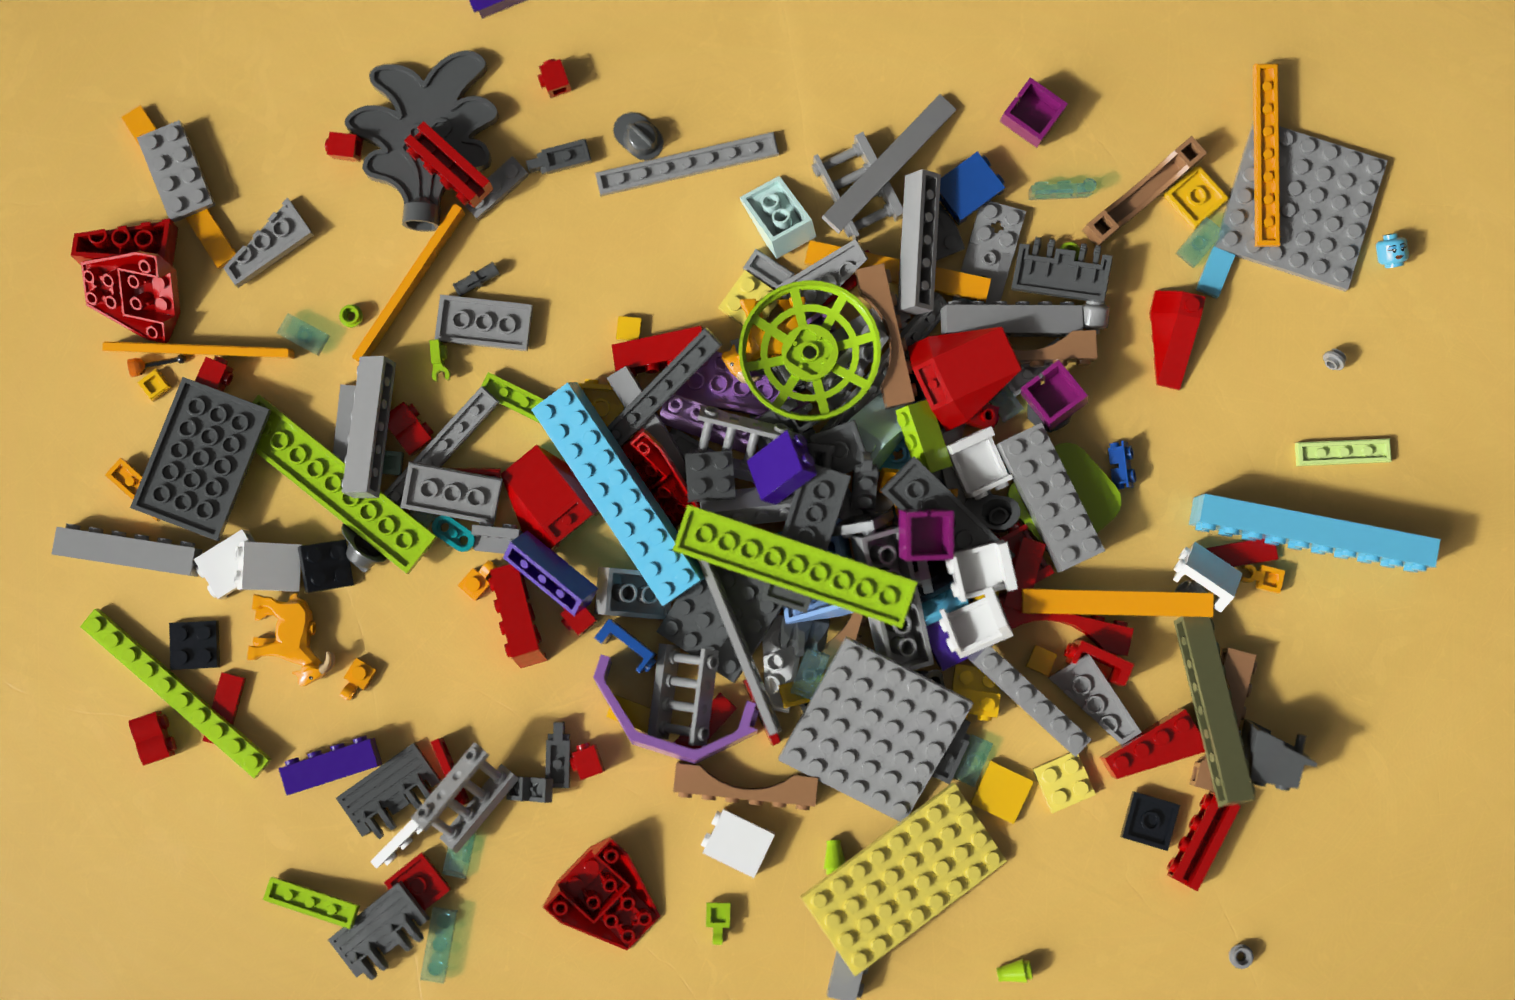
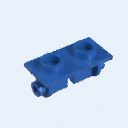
(1122, 456)

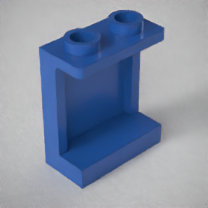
(969, 187)
(612, 628)

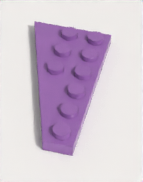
(719, 388)

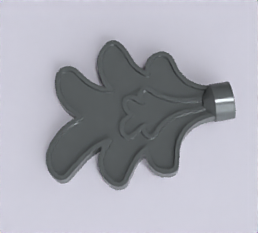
(440, 106)

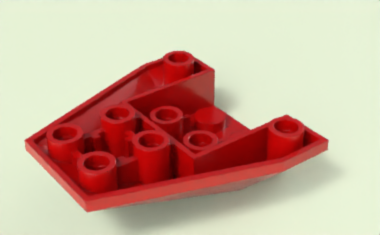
(135, 292)
(963, 371)
(659, 474)
(547, 496)
(603, 896)

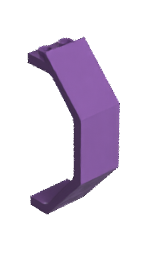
(664, 747)

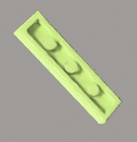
(1343, 452)

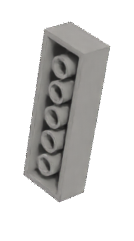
(1050, 497)
(911, 642)

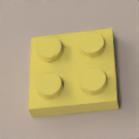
(746, 288)
(1064, 782)

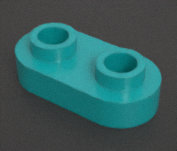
(453, 534)

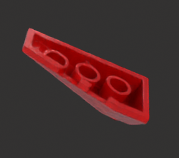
(1174, 328)

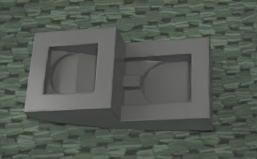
(532, 789)

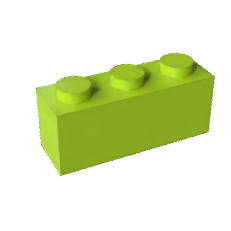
(923, 436)

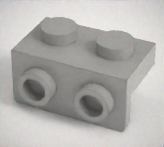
(494, 538)

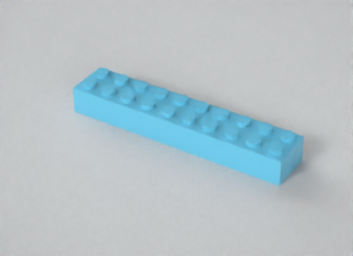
(618, 491)
(1314, 532)

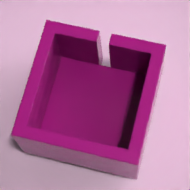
(1035, 113)
(1056, 397)
(926, 534)

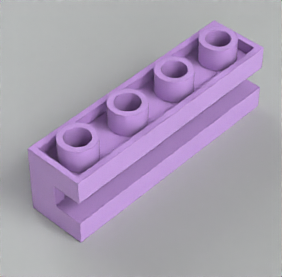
(683, 415)

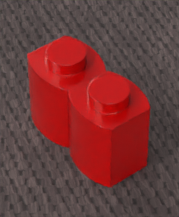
(408, 428)
(152, 737)

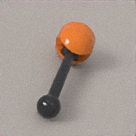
(138, 367)

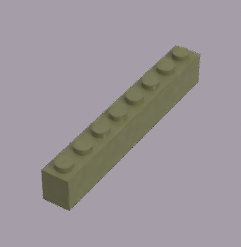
(1214, 711)

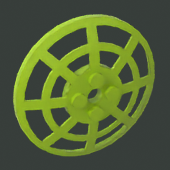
(809, 336)

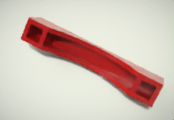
(1107, 636)

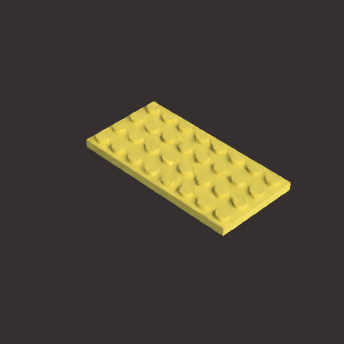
(903, 879)

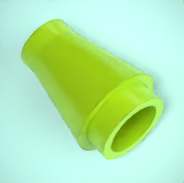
(834, 856)
(1015, 972)

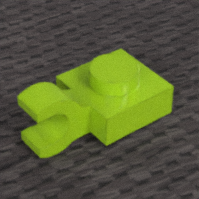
(438, 354)
(718, 917)

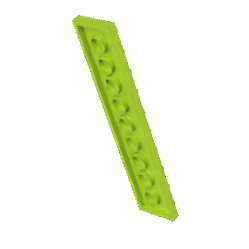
(321, 475)
(795, 566)

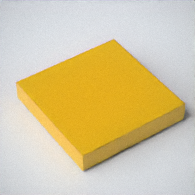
(1196, 196)
(1001, 792)

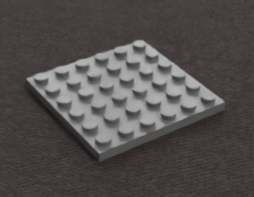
(1323, 208)
(875, 730)

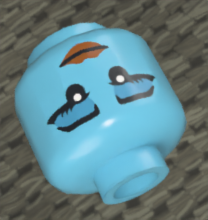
(1392, 250)

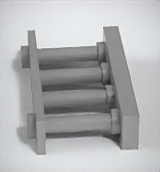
(860, 148)
(733, 422)
(664, 691)
(477, 810)

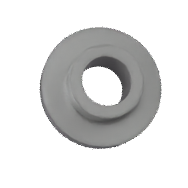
(1335, 359)
(1246, 961)

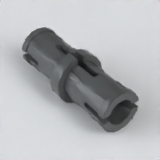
(476, 279)

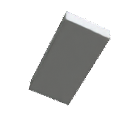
(767, 269)

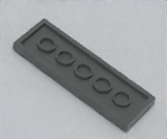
(919, 489)
(812, 523)

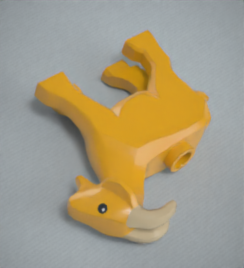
(755, 337)
(292, 637)

